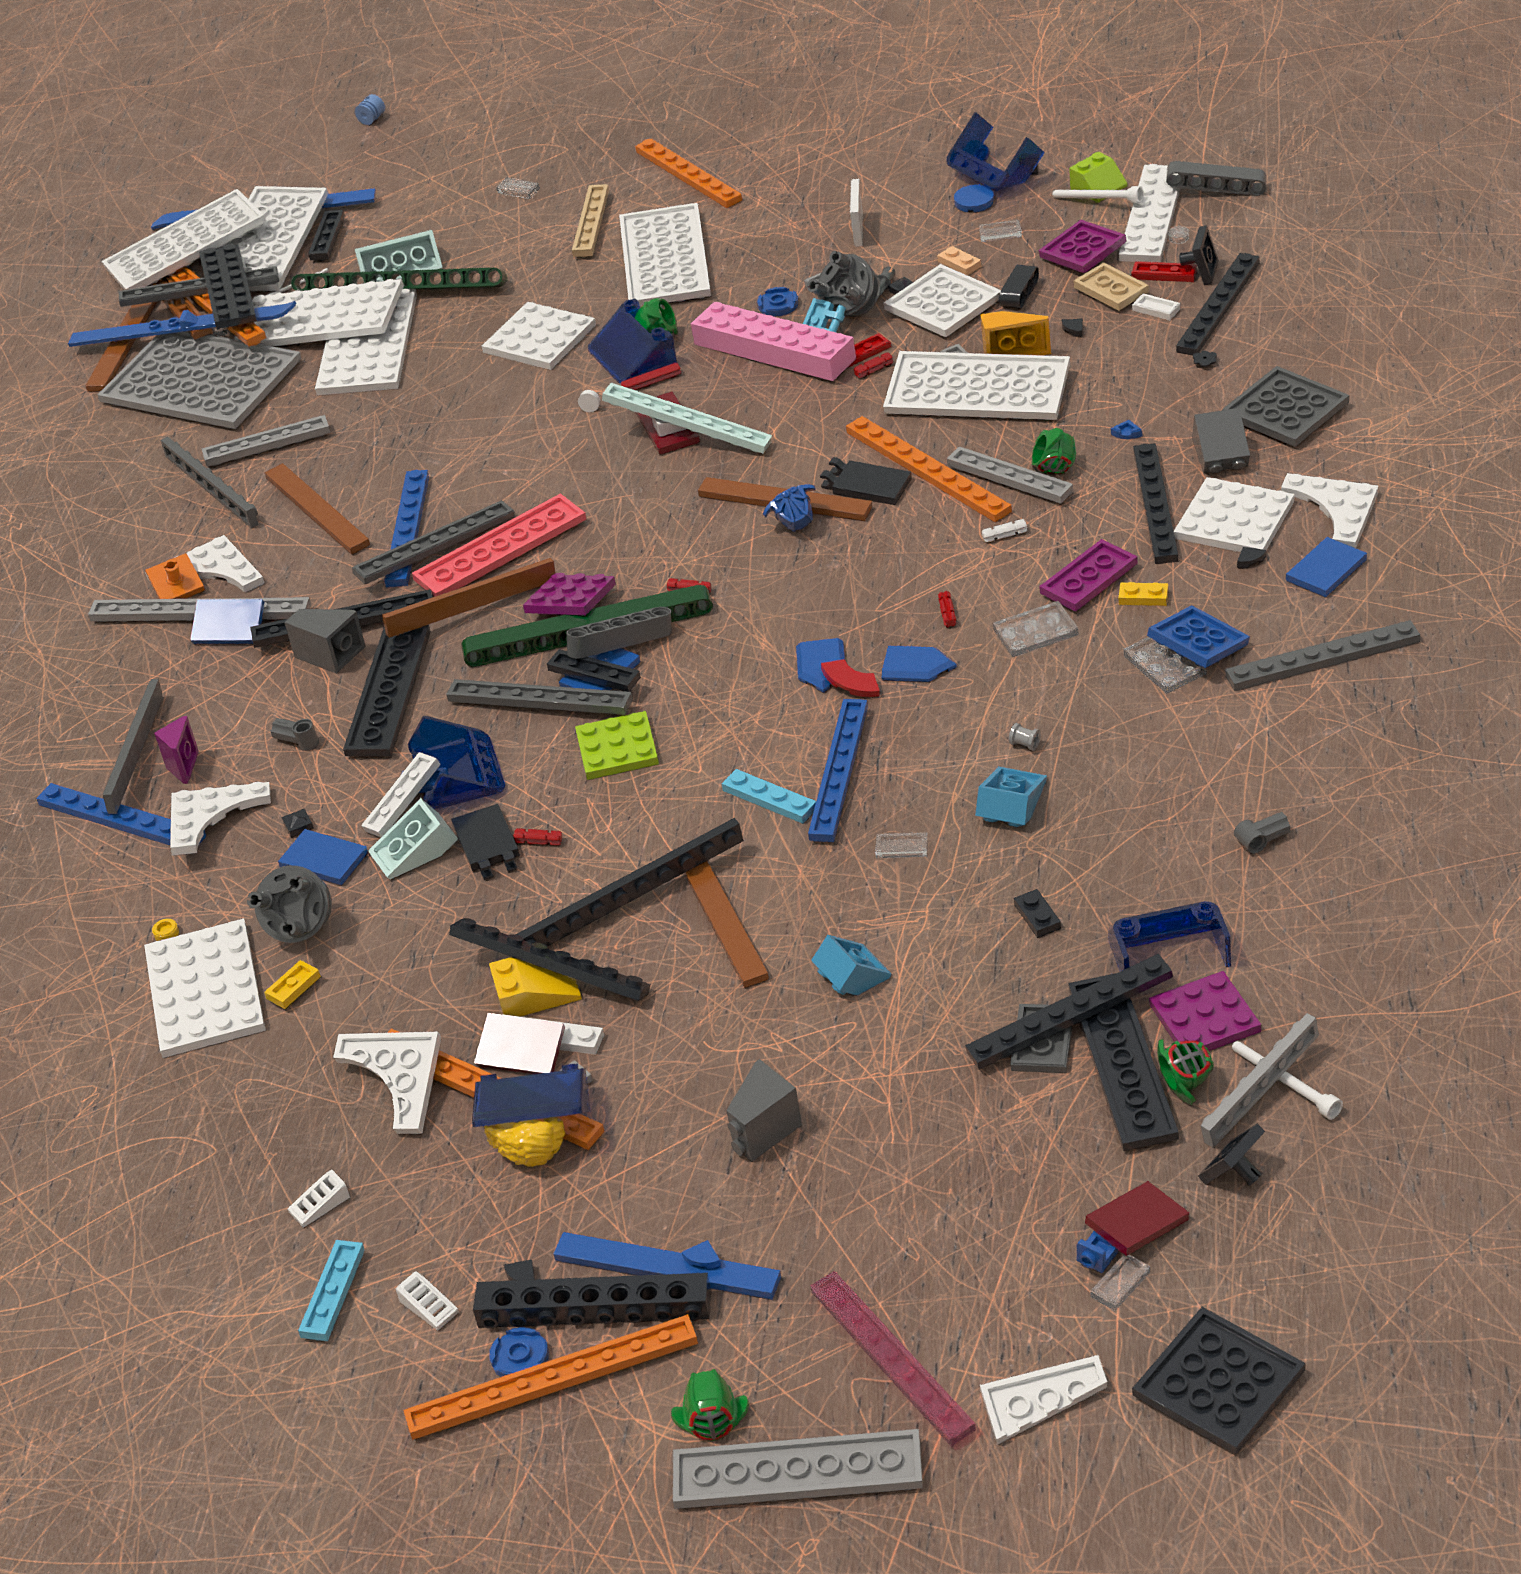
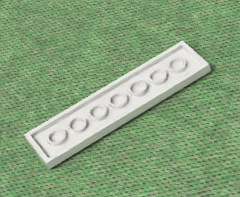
(1151, 218)

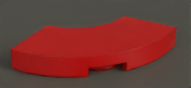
(845, 677)

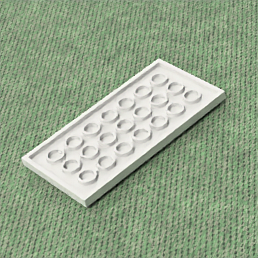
(288, 221)
(183, 240)
(664, 254)
(330, 312)
(368, 360)
(977, 385)

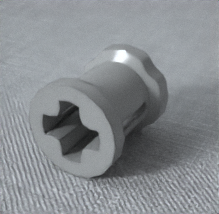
(1024, 736)

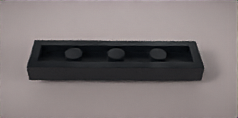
(326, 235)
(594, 671)

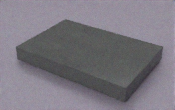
(1046, 1055)

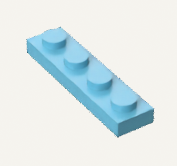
(769, 796)
(331, 1290)

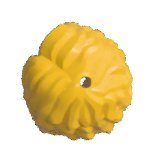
(527, 1141)

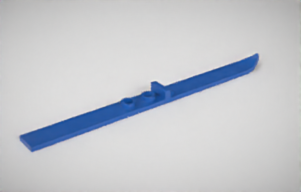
(332, 200)
(186, 322)

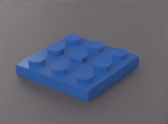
(1198, 636)

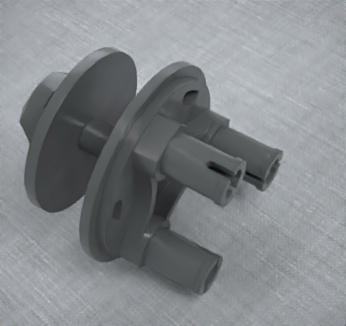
(847, 282)
(291, 904)

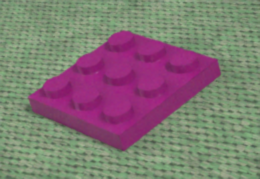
(1082, 246)
(569, 594)
(1206, 1012)

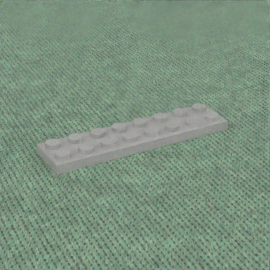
(797, 1469)

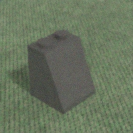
(1220, 440)
(325, 637)
(762, 1112)

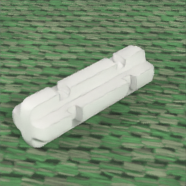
(1004, 530)

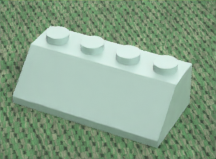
(403, 253)

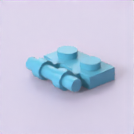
(821, 311)

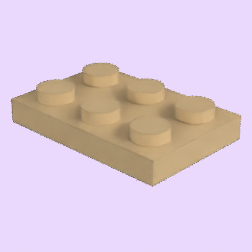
(1111, 286)

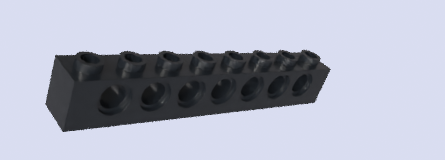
(592, 1300)

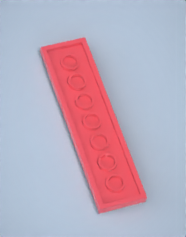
(499, 546)

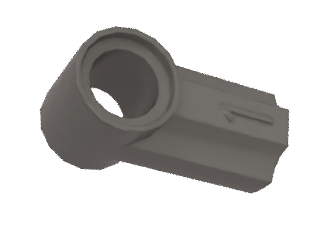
(299, 732)
(1256, 835)

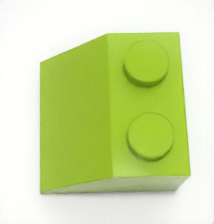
(1096, 173)

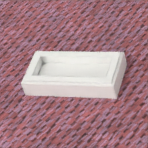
(1156, 306)

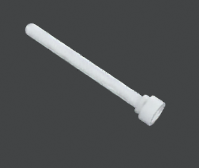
(1134, 194)
(1328, 1105)

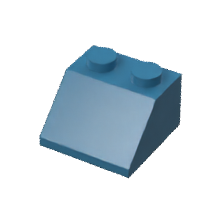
(849, 965)

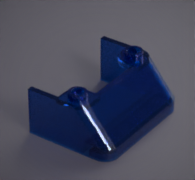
(970, 156)
(1167, 925)

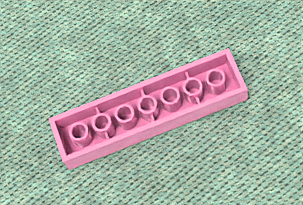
(773, 341)

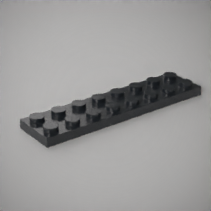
(227, 286)
(386, 693)
(1127, 1074)

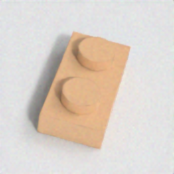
(959, 260)

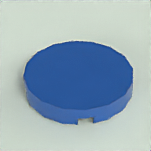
(973, 198)
(777, 301)
(518, 1351)

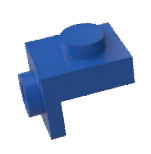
(1095, 1252)

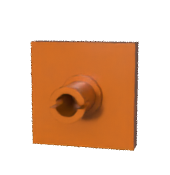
(175, 578)

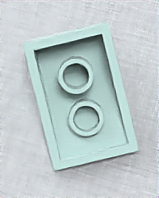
(413, 841)

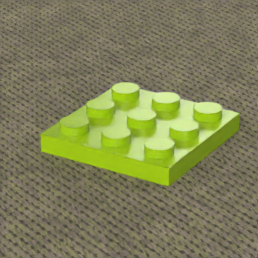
(616, 745)

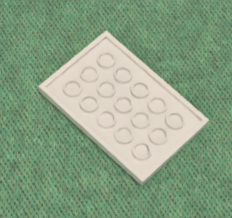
(204, 988)

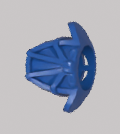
(792, 507)

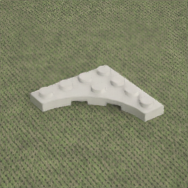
(1340, 500)
(224, 560)
(199, 808)
(403, 1063)

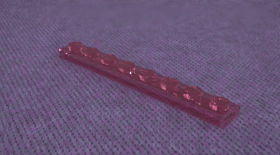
(893, 1358)

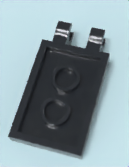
(866, 481)
(486, 840)

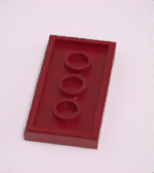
(671, 441)

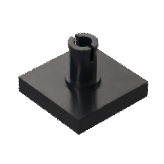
(1203, 254)
(1234, 1157)

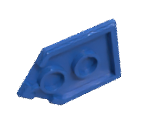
(812, 654)
(915, 663)

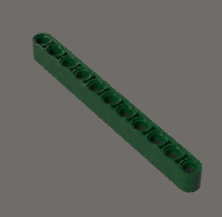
(408, 278)
(552, 632)

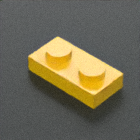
(1143, 594)
(292, 984)

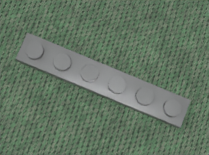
(265, 441)
(1010, 474)
(1258, 1082)

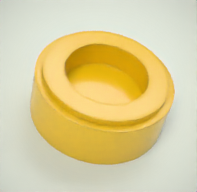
(165, 929)

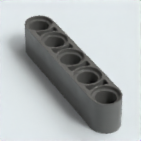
(1226, 177)
(619, 632)

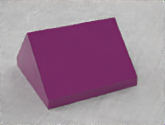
(178, 748)

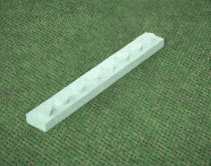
(687, 418)

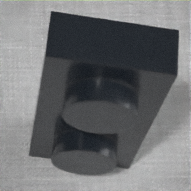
(1037, 913)

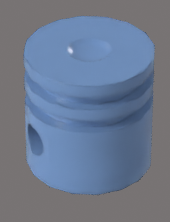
(369, 109)

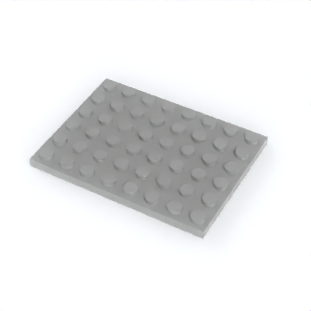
(200, 378)

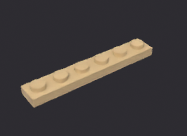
(590, 220)

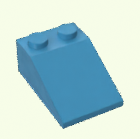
(1009, 796)

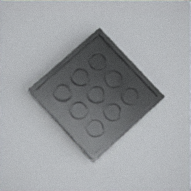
(1288, 405)

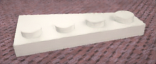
(1033, 1397)

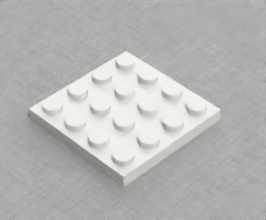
(942, 300)
(539, 335)
(1233, 515)

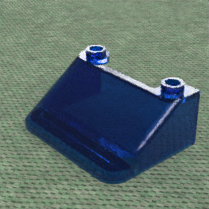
(628, 348)
(466, 756)
(530, 1096)

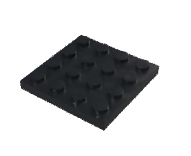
(1219, 1380)

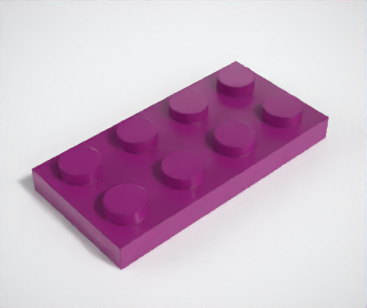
(1088, 575)

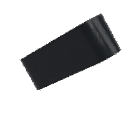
(1019, 286)

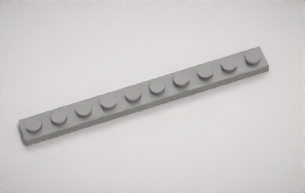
(182, 609)

